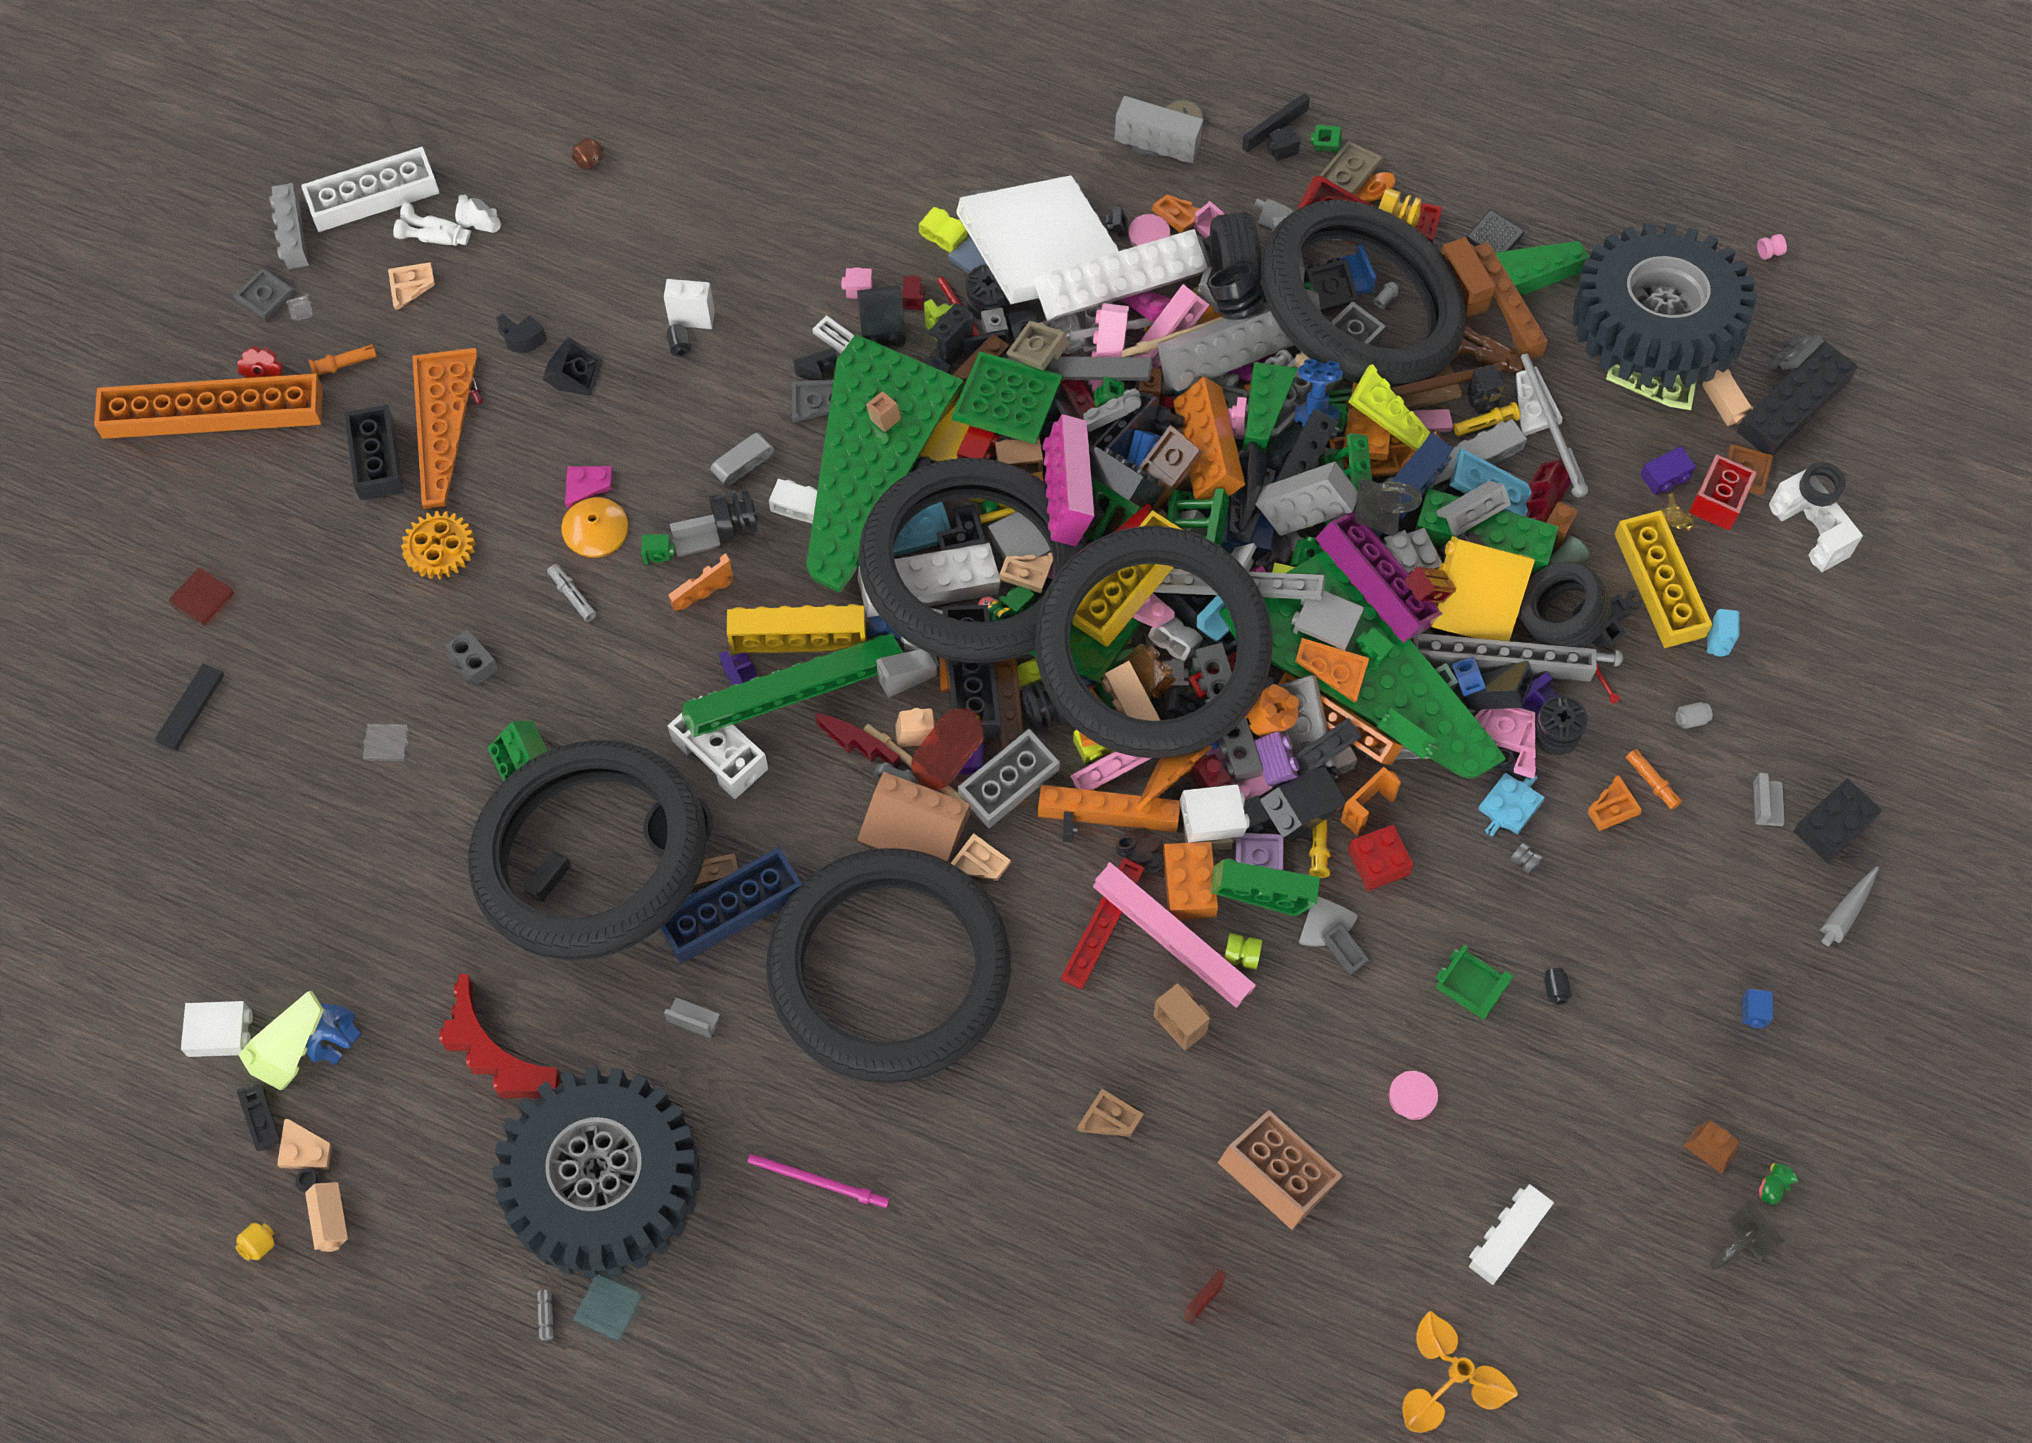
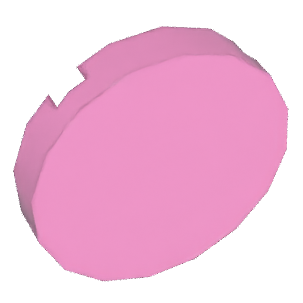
(1147, 229)
(1413, 1095)

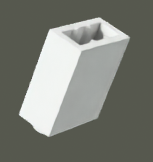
(689, 303)
(1214, 813)
(215, 1028)

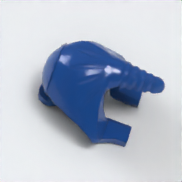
(328, 1030)

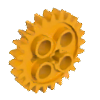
(438, 545)

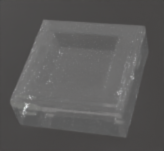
(299, 308)

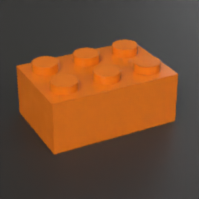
(1189, 880)

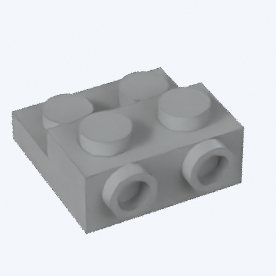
(1413, 550)

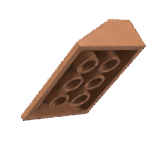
(913, 818)
(1279, 1169)

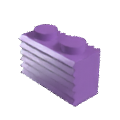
(1276, 758)

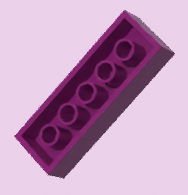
(1377, 576)

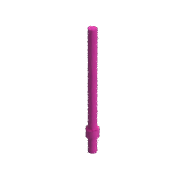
(863, 1195)

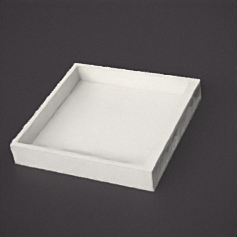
(1033, 232)

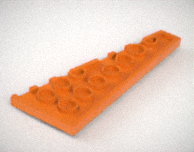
(441, 403)

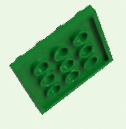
(1007, 397)
(1092, 657)

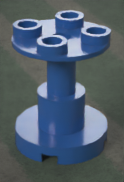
(1318, 399)

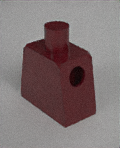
(1209, 773)

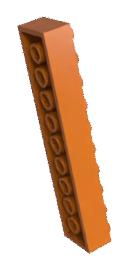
(208, 406)

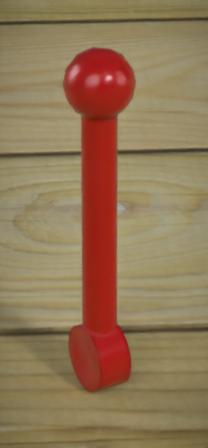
(1613, 697)

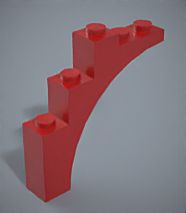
(465, 1033)

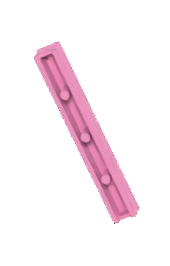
(1173, 935)

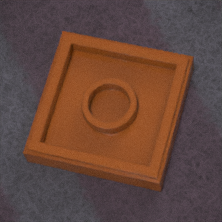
(1753, 460)

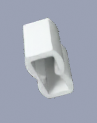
(1176, 638)

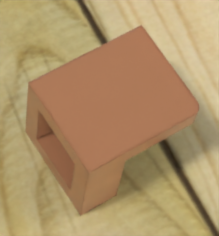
(883, 411)

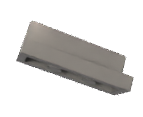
(1475, 507)

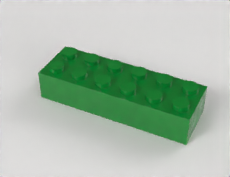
(1500, 531)

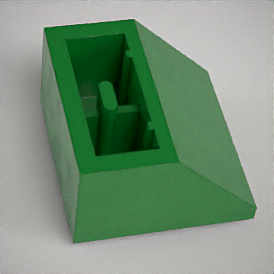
(516, 746)

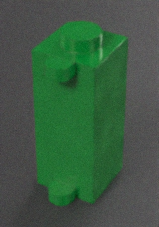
(1407, 734)

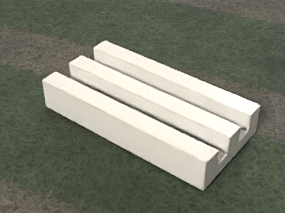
(826, 338)

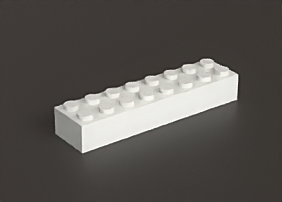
(1120, 275)

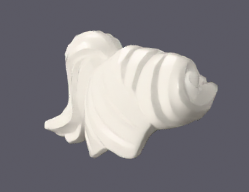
(477, 214)

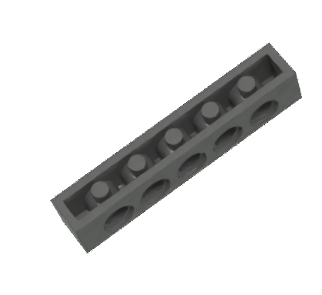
(1249, 766)

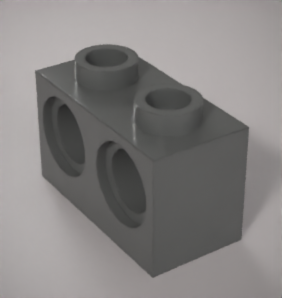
(474, 655)

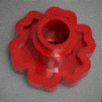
(259, 363)

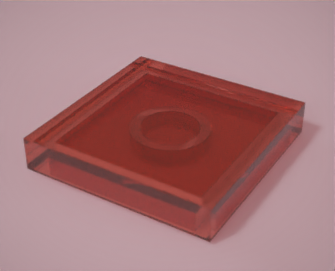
(201, 596)
(1205, 1296)

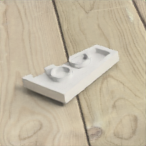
(1531, 414)

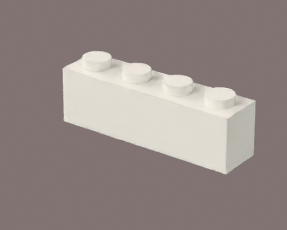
(793, 500)
(1510, 1234)

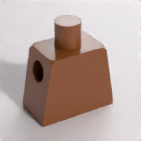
(1565, 518)
(1713, 1145)

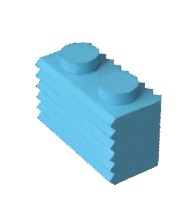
(1723, 632)

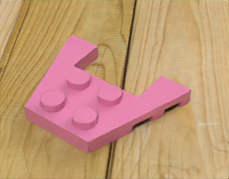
(1514, 731)

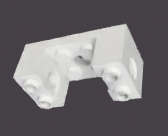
(1837, 532)
(735, 761)

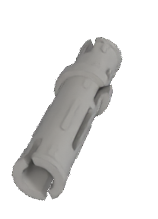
(566, 585)

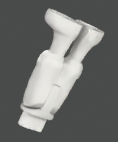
(433, 231)

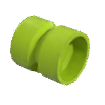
(1243, 951)

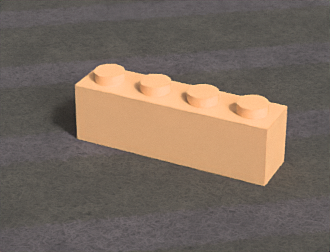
(1128, 693)

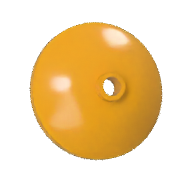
(595, 537)

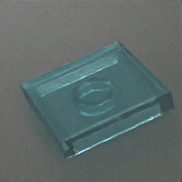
(607, 1307)

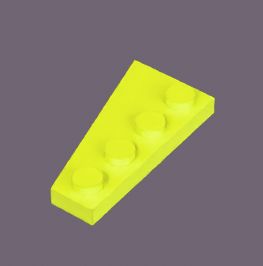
(1385, 408)

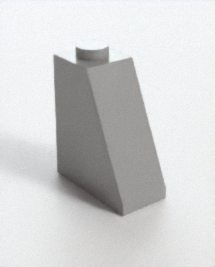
(905, 670)

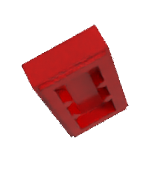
(1428, 220)

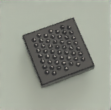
(1497, 231)

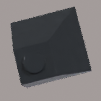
(573, 368)

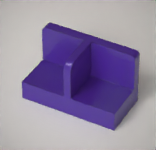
(737, 668)
(1539, 694)

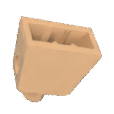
(914, 726)

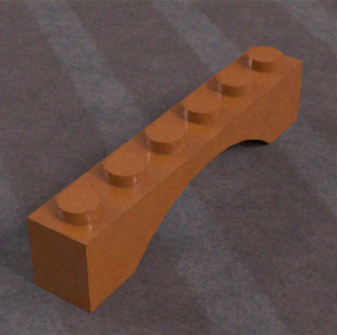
(1523, 327)

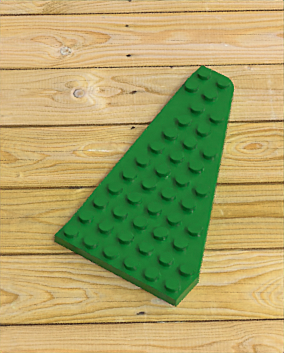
(861, 457)
(1400, 682)

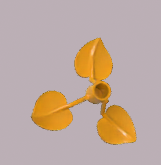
(1489, 1389)

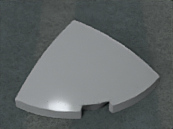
(1323, 918)

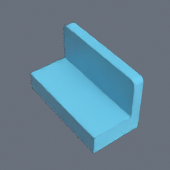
(1210, 620)

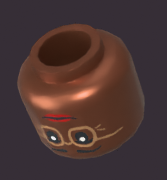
(587, 153)

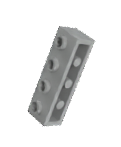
(289, 225)

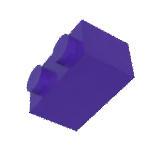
(1668, 471)

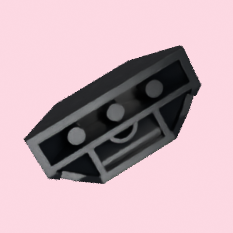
(1120, 432)

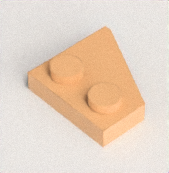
(410, 282)
(1027, 571)
(981, 860)
(302, 1148)

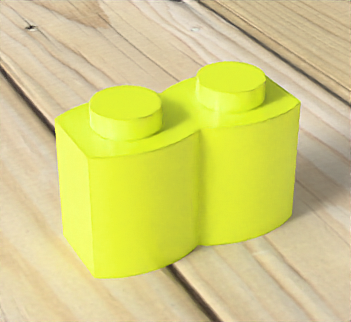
(942, 229)

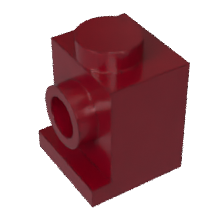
(913, 293)

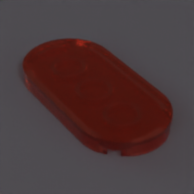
(947, 748)

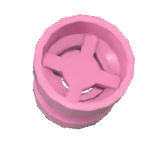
(1774, 246)

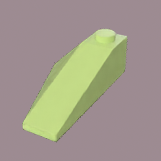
(1677, 397)
(279, 1046)

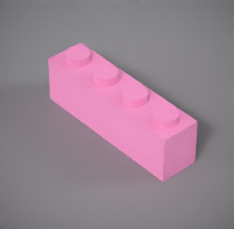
(1178, 315)
(1111, 334)

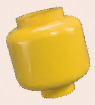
(255, 1241)

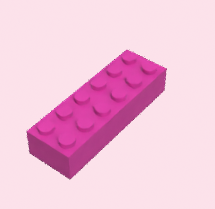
(1068, 480)

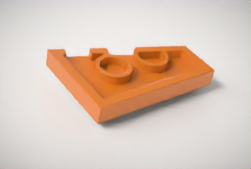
(710, 580)
(1333, 666)

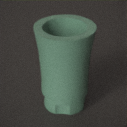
(1570, 550)

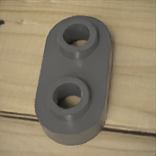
(889, 768)

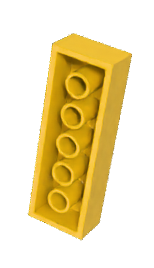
(1663, 579)
(1120, 595)
(795, 628)

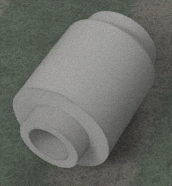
(1693, 715)

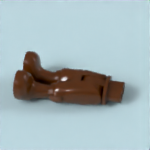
(1489, 351)

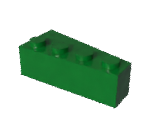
(1543, 265)
(1267, 397)
(1265, 887)

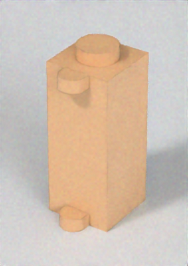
(1727, 397)
(326, 1216)

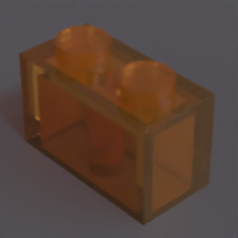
(1150, 670)

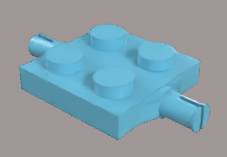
(1511, 804)

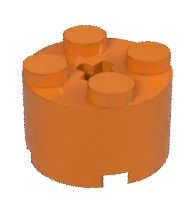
(1273, 711)

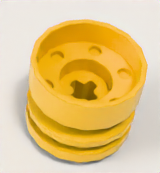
(1391, 203)

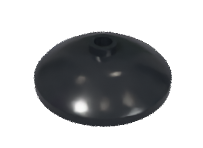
(656, 828)

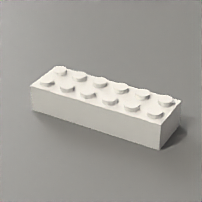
(370, 189)
(945, 576)

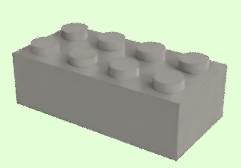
(1158, 129)
(1307, 499)
(1009, 778)

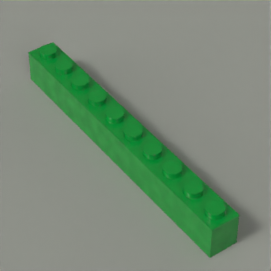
(787, 686)

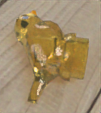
(1675, 516)

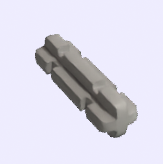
(545, 1315)

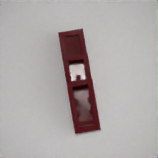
(1544, 490)
(852, 737)

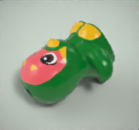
(996, 609)
(1774, 1185)

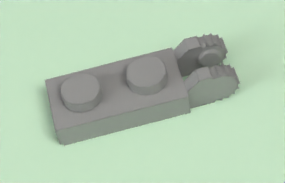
(1112, 409)

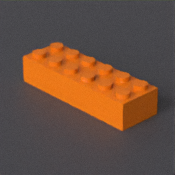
(1210, 429)

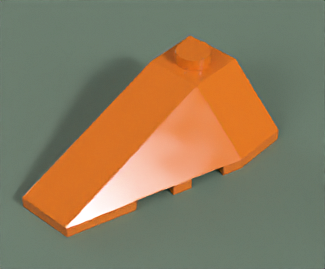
(1168, 772)

